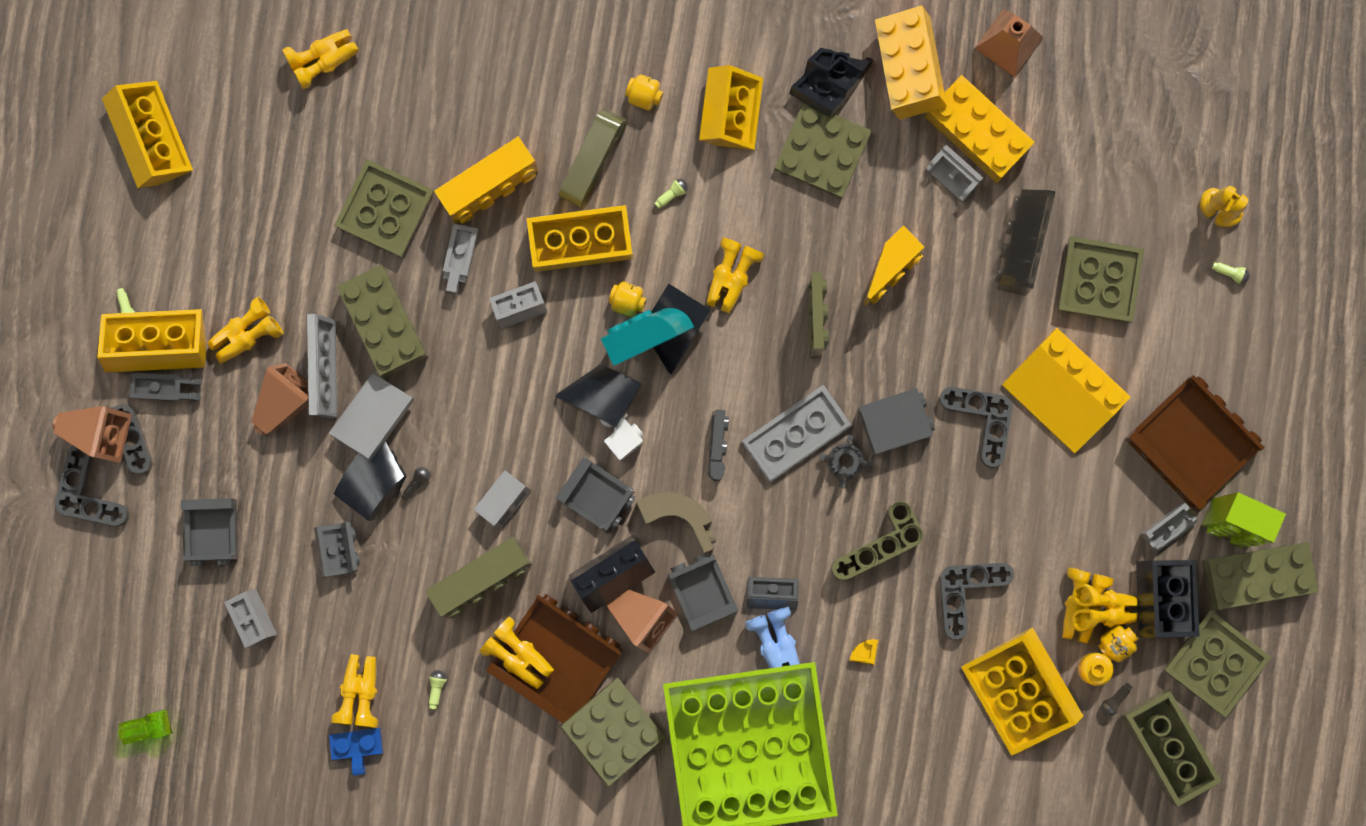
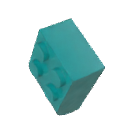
(644, 333)

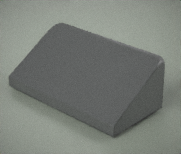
(772, 593)

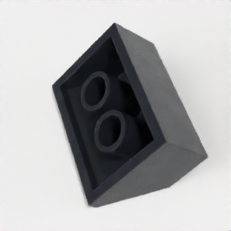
(611, 574)
(1167, 598)

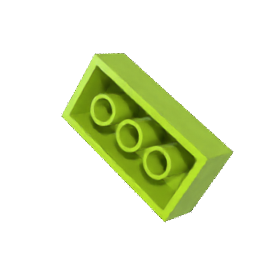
(1242, 520)

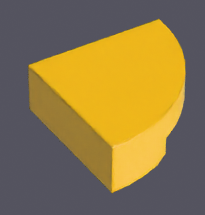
(865, 652)

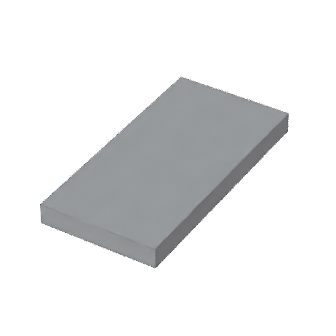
(322, 366)
(796, 433)

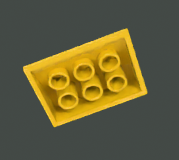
(1065, 390)
(1022, 692)

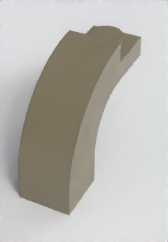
(673, 504)

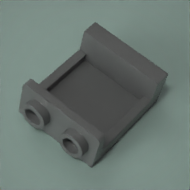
(896, 421)
(596, 495)
(210, 531)
(702, 591)

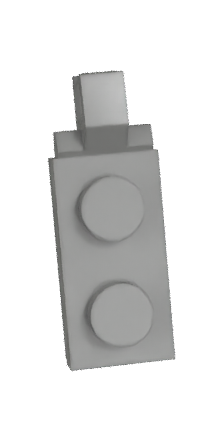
(459, 256)

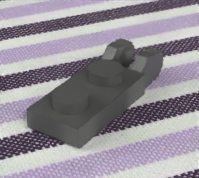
(162, 387)
(717, 445)

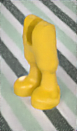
(328, 52)
(1227, 201)
(731, 282)
(241, 340)
(1078, 577)
(1114, 614)
(525, 657)
(363, 686)

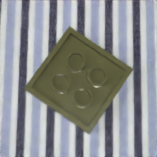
(822, 150)
(384, 208)
(1100, 279)
(817, 314)
(1217, 664)
(611, 732)

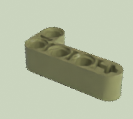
(591, 156)
(875, 548)

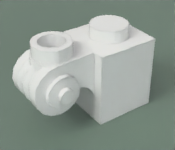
(624, 439)

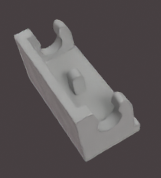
(954, 173)
(518, 305)
(502, 500)
(1169, 528)
(250, 618)

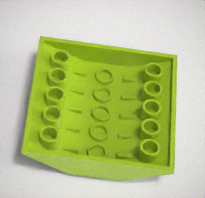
(750, 748)

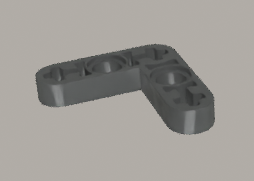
(992, 418)
(145, 454)
(77, 493)
(958, 590)

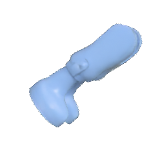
(784, 649)

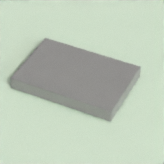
(371, 417)

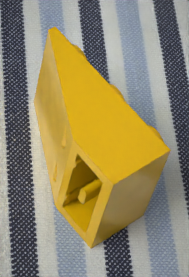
(897, 254)

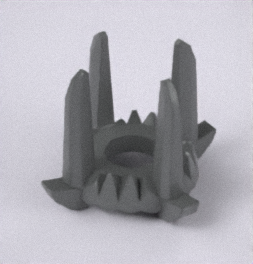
(845, 473)

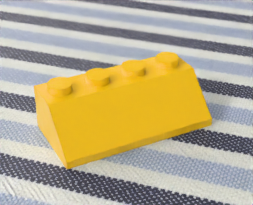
(146, 133)
(152, 340)

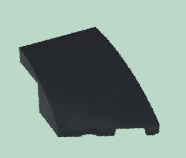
(829, 80)
(673, 350)
(602, 394)
(370, 482)

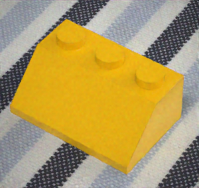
(731, 108)

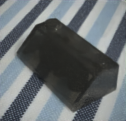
(1025, 241)

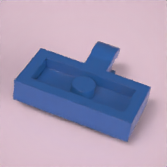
(356, 746)

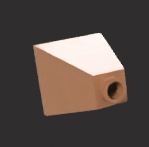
(1009, 42)
(280, 398)
(95, 431)
(642, 618)

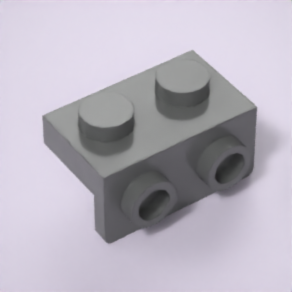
(336, 549)

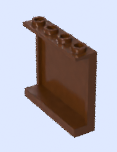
(1194, 442)
(572, 649)

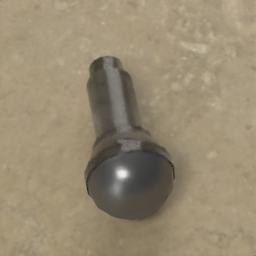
(420, 477)
(1111, 705)

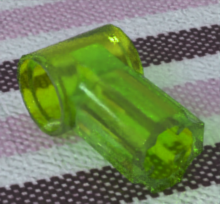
(151, 726)

